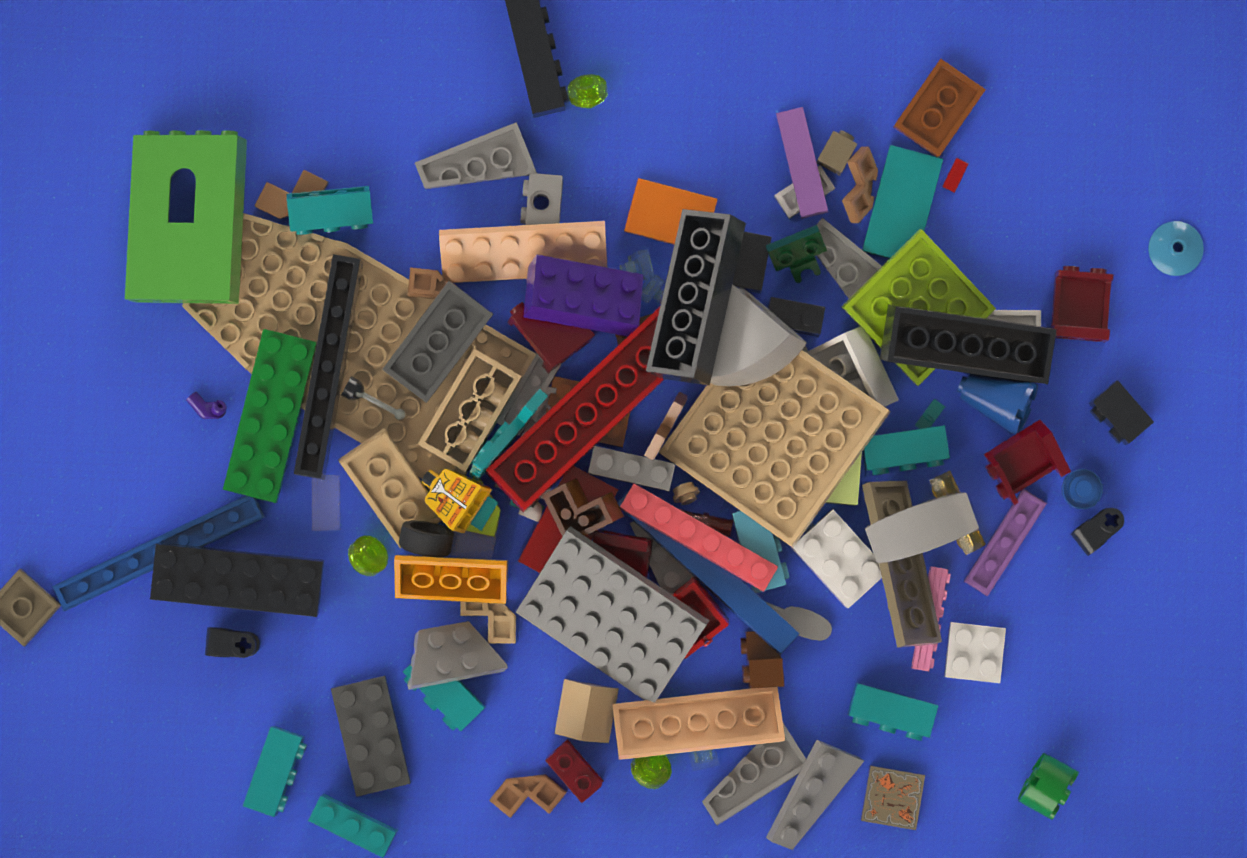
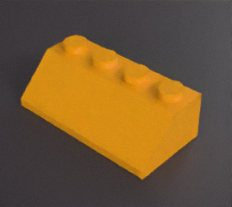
(451, 579)

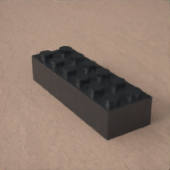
(696, 296)
(968, 344)
(237, 579)

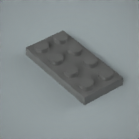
(437, 341)
(370, 736)

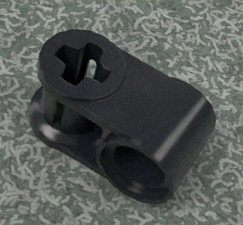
(1094, 533)
(226, 643)

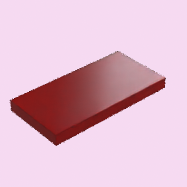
(547, 534)

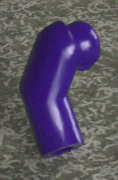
(207, 410)

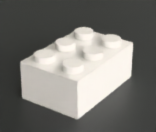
(839, 558)

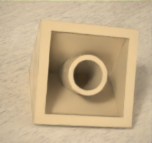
(586, 711)

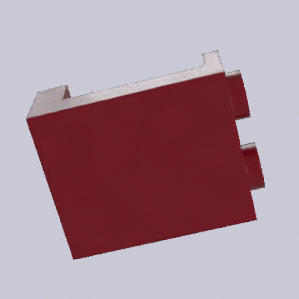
(1081, 304)
(550, 340)
(1025, 460)
(629, 549)
(574, 771)

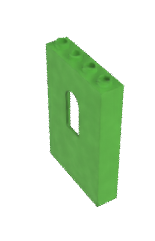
(186, 259)

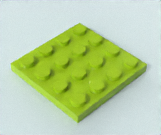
(920, 279)

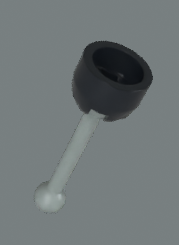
(355, 390)

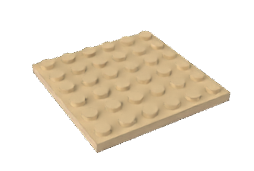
(777, 442)

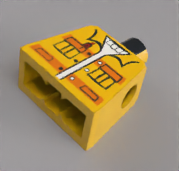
(454, 497)

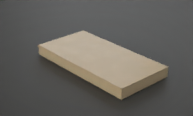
(388, 483)

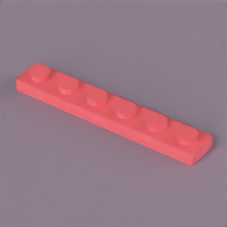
(698, 537)

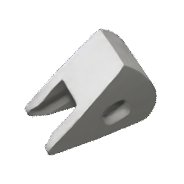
(752, 342)
(922, 527)

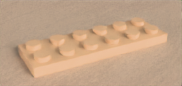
(509, 250)
(698, 722)

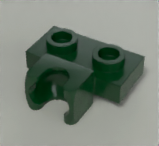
(798, 252)

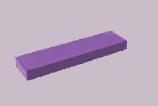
(802, 162)
(1005, 542)

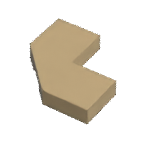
(500, 620)

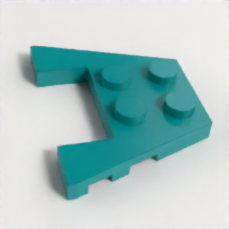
(504, 436)

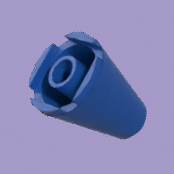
(999, 399)

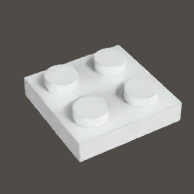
(975, 652)

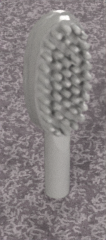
(806, 622)

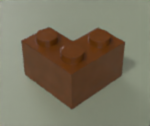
(572, 509)
(763, 663)

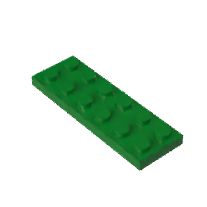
(270, 416)

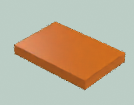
(658, 210)

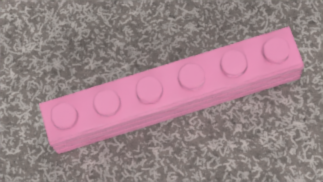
(923, 654)

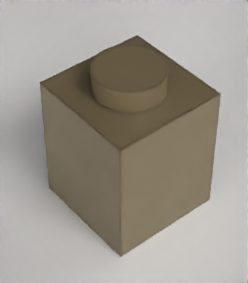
(837, 152)

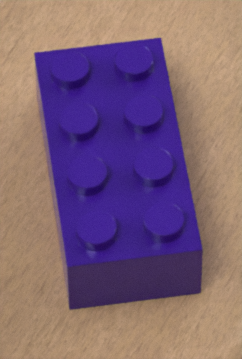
(583, 295)

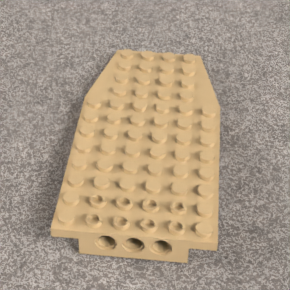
(285, 292)

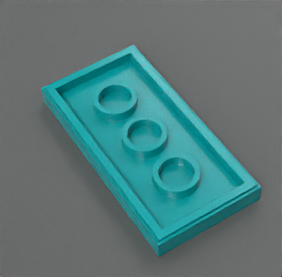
(901, 200)

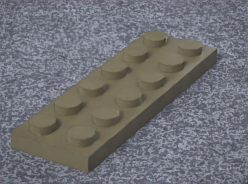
(904, 579)

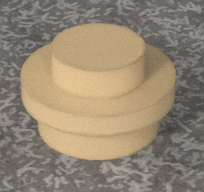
(685, 493)

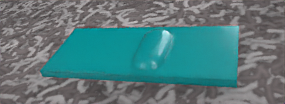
(930, 415)
(484, 513)

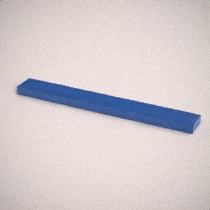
(141, 558)
(728, 590)

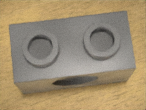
(549, 187)

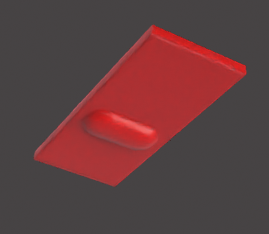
(955, 175)

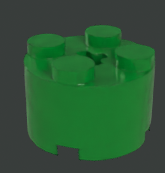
(1047, 786)

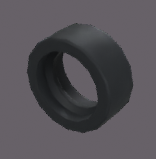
(426, 538)

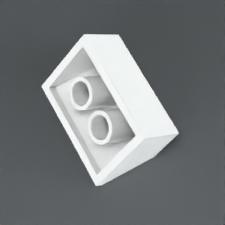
(857, 362)

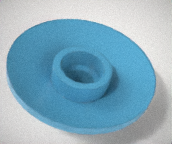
(1162, 251)

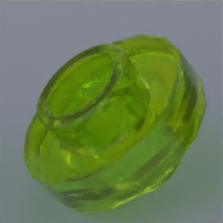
(587, 91)
(368, 555)
(651, 771)

